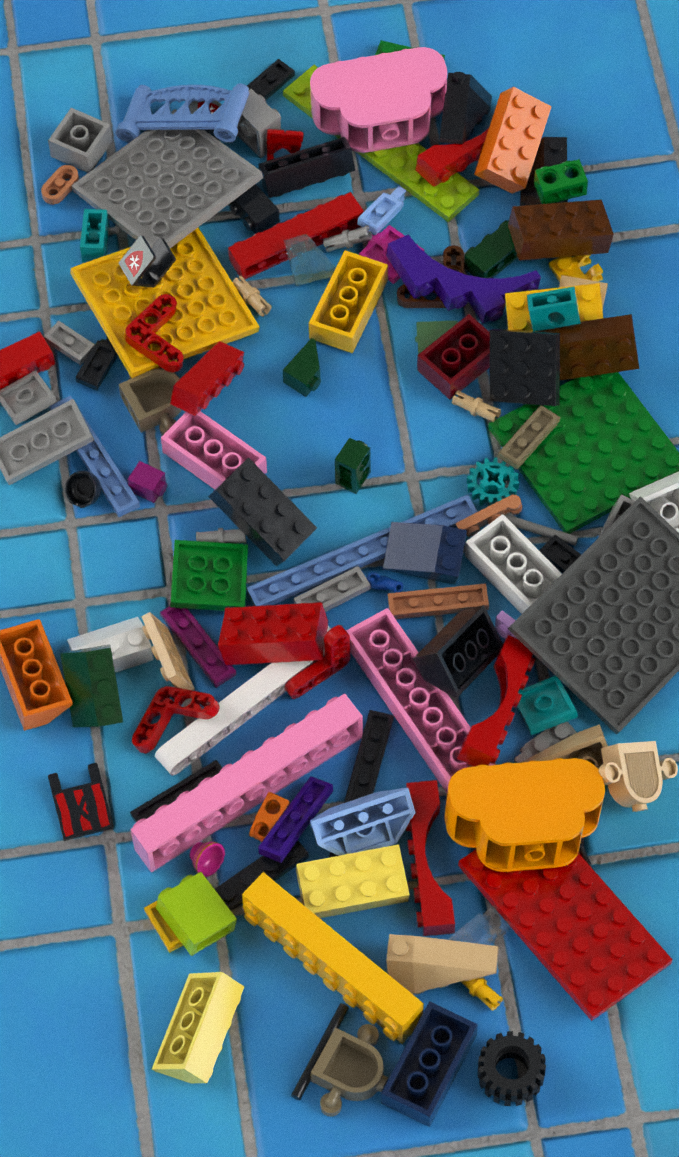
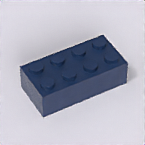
(429, 1064)

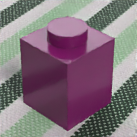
(147, 482)

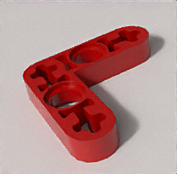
(149, 336)
(335, 658)
(147, 734)

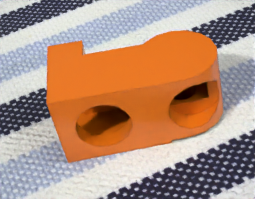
(268, 815)

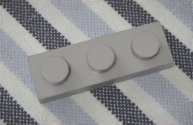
(336, 590)

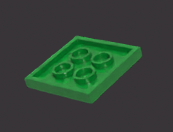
(208, 575)

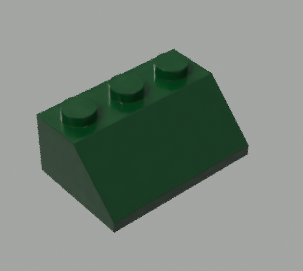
(92, 686)

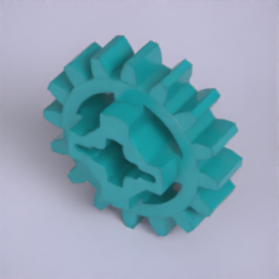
(492, 482)

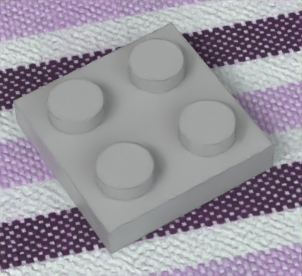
(26, 397)

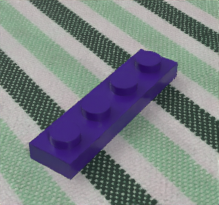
(295, 819)

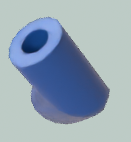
(384, 583)

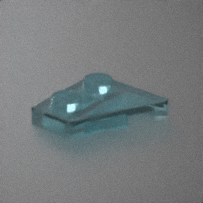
(307, 260)

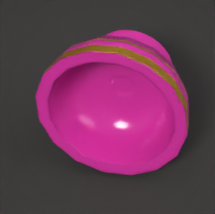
(207, 857)

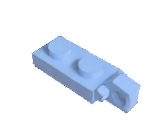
(382, 210)

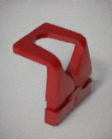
(280, 139)

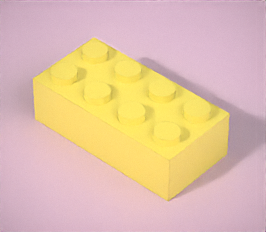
(353, 882)

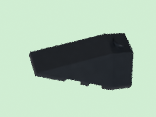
(463, 107)

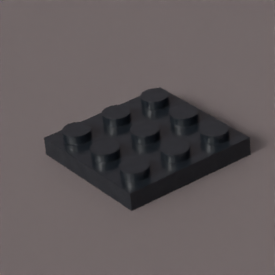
(524, 367)

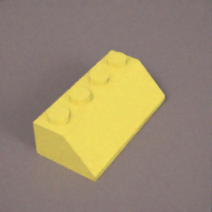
(198, 1027)

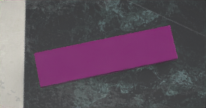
(198, 644)

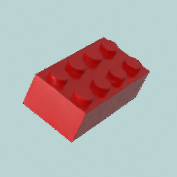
(273, 633)

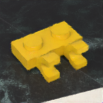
(571, 266)

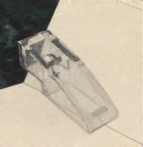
(483, 928)

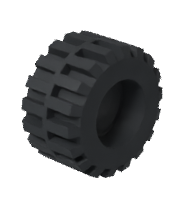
(511, 1089)

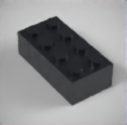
(262, 512)

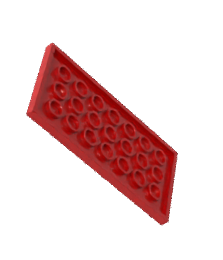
(574, 929)

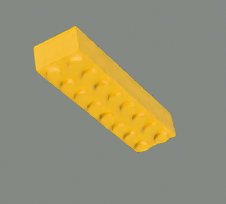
(332, 958)

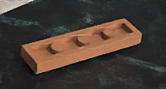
(437, 601)

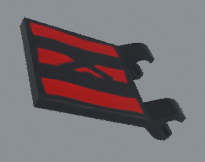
(81, 808)

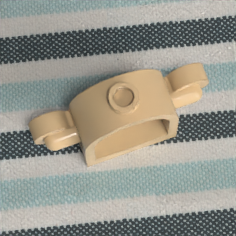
(635, 773)

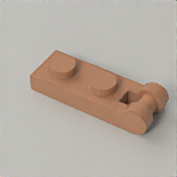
(473, 523)

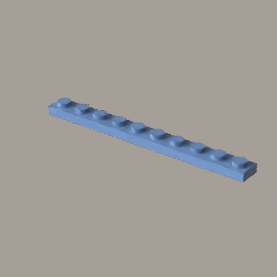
(348, 557)

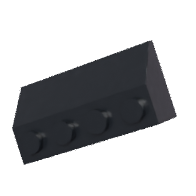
(550, 152)
(459, 651)

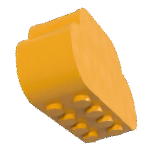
(525, 811)

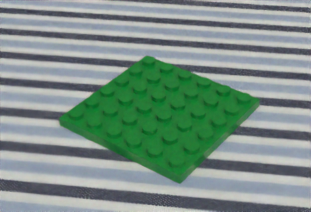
(595, 452)

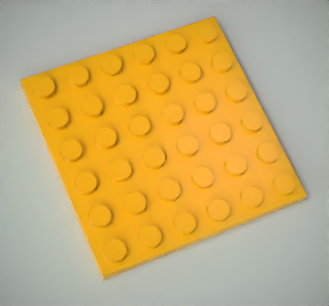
(206, 299)

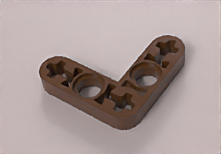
(435, 303)

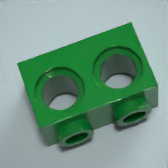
(560, 182)

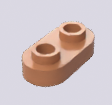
(58, 185)

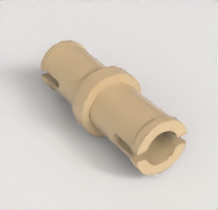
(252, 296)
(476, 406)

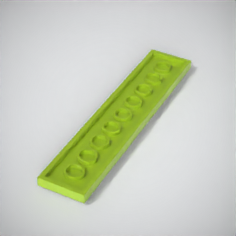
(400, 163)

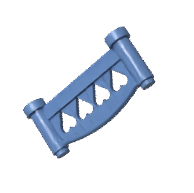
(222, 121)

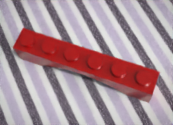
(443, 161)
(484, 737)
(436, 906)

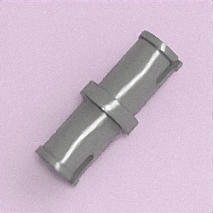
(347, 238)
(233, 536)

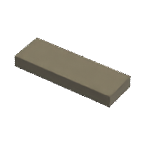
(529, 437)

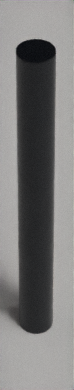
(305, 1078)

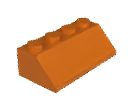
(32, 674)

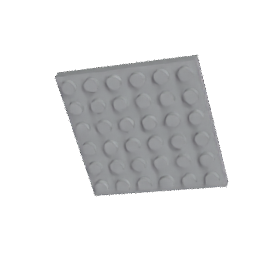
(167, 183)

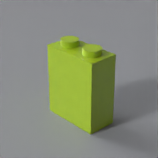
(195, 913)

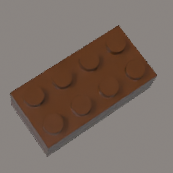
(560, 229)
(597, 347)

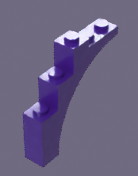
(455, 289)

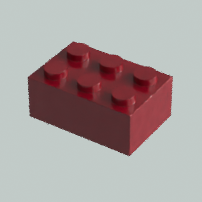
(456, 357)

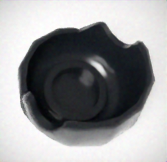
(83, 488)

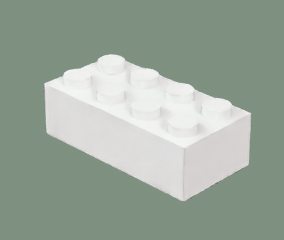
(511, 563)

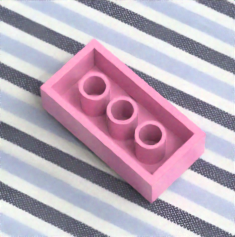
(207, 448)

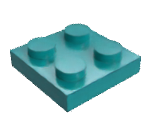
(545, 705)

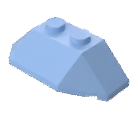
(364, 822)

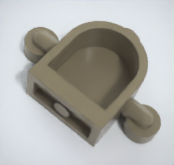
(149, 399)
(349, 1068)

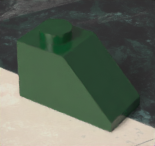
(303, 370)

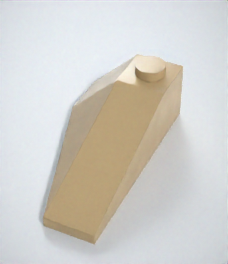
(581, 745)
(433, 963)

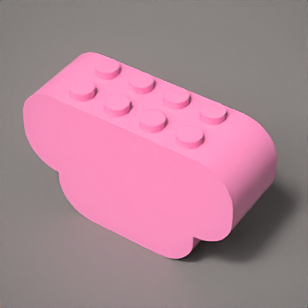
(380, 98)

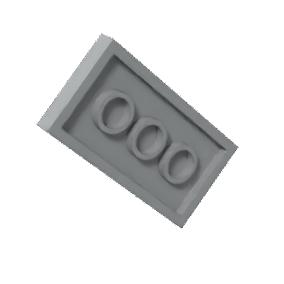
(43, 441)

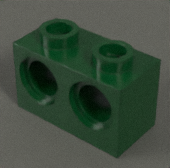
(352, 465)

